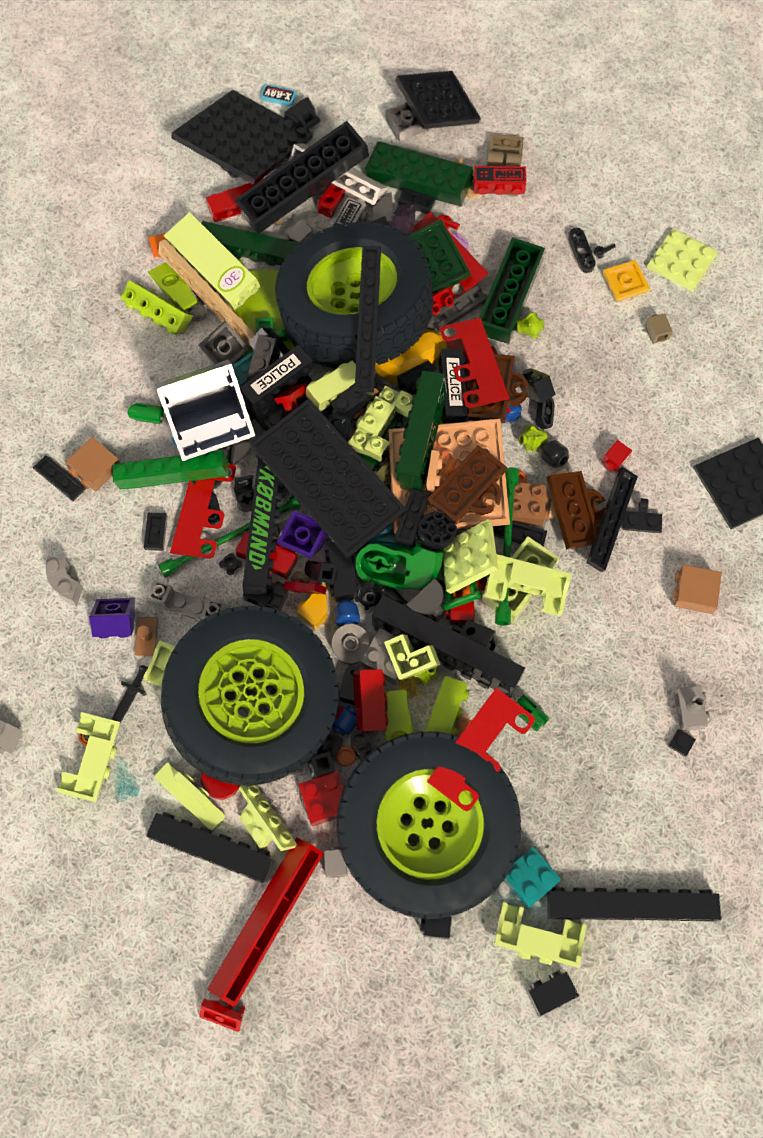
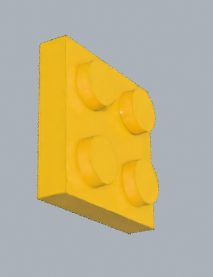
(626, 280)

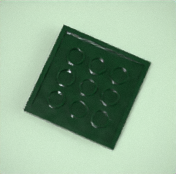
(442, 256)

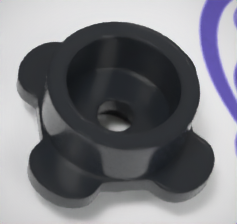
(230, 558)

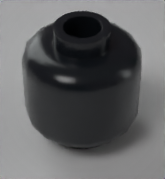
(555, 453)

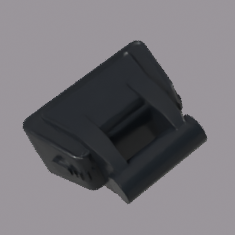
(302, 113)

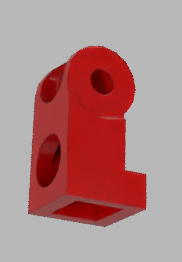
(330, 201)

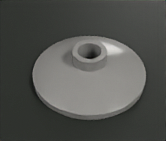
(360, 643)

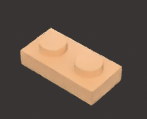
(433, 478)

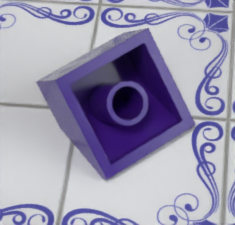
(302, 535)
(112, 617)

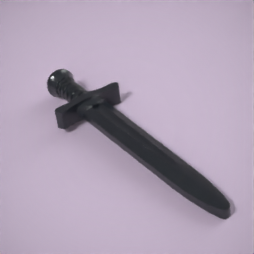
(130, 694)

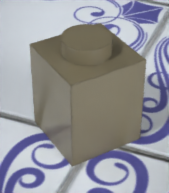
(658, 328)

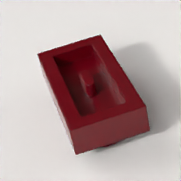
(299, 586)

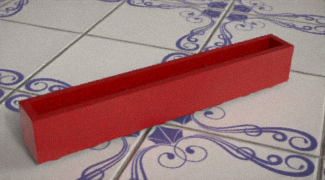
(265, 922)

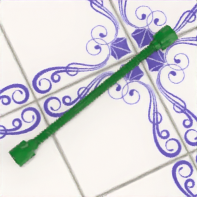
(171, 566)
(503, 612)

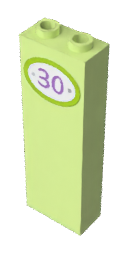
(212, 261)

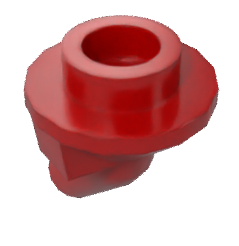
(448, 222)

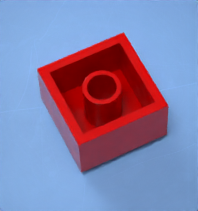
(322, 797)

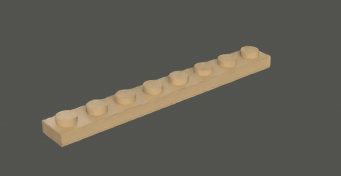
(204, 291)

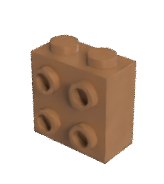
(92, 464)
(530, 504)
(697, 589)

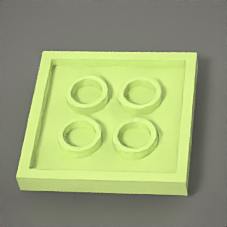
(682, 259)
(470, 557)

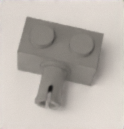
(691, 708)

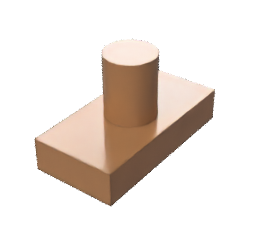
(146, 636)

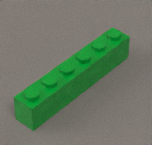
(170, 470)

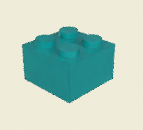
(531, 878)

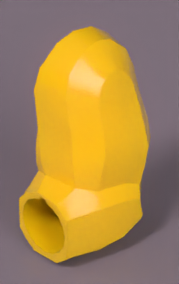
(425, 349)

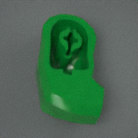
(399, 565)

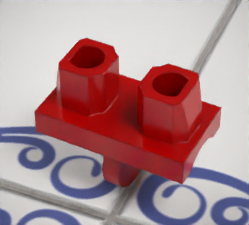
(440, 299)

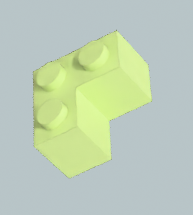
(406, 660)

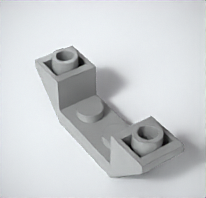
(182, 604)

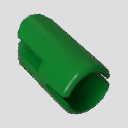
(146, 413)
(540, 717)

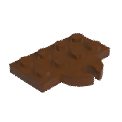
(511, 380)
(469, 486)
(575, 508)

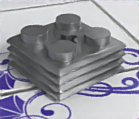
(403, 122)

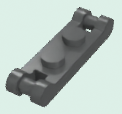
(462, 306)

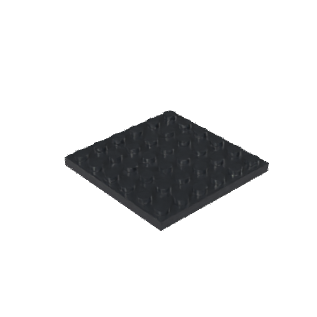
(241, 136)

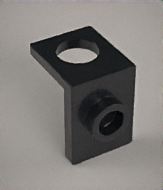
(240, 488)

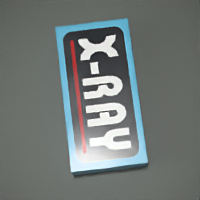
(278, 95)

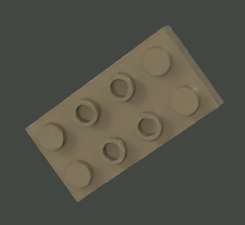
(505, 151)

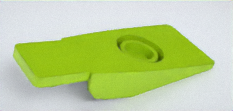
(173, 286)
(398, 715)

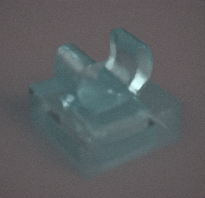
(126, 790)

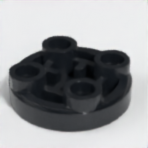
(436, 530)

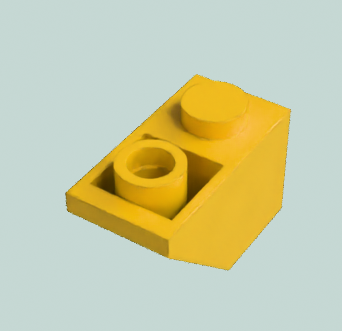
(313, 610)

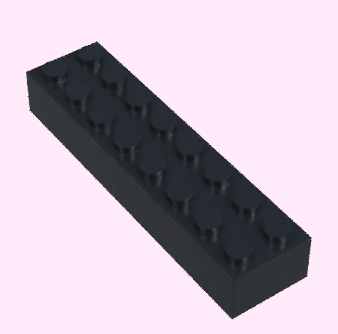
(302, 177)
(451, 647)

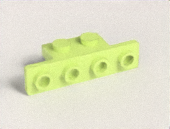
(187, 794)
(262, 820)

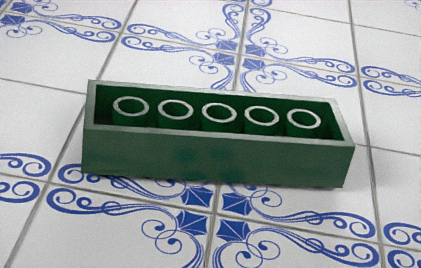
(420, 172)
(511, 289)
(421, 431)

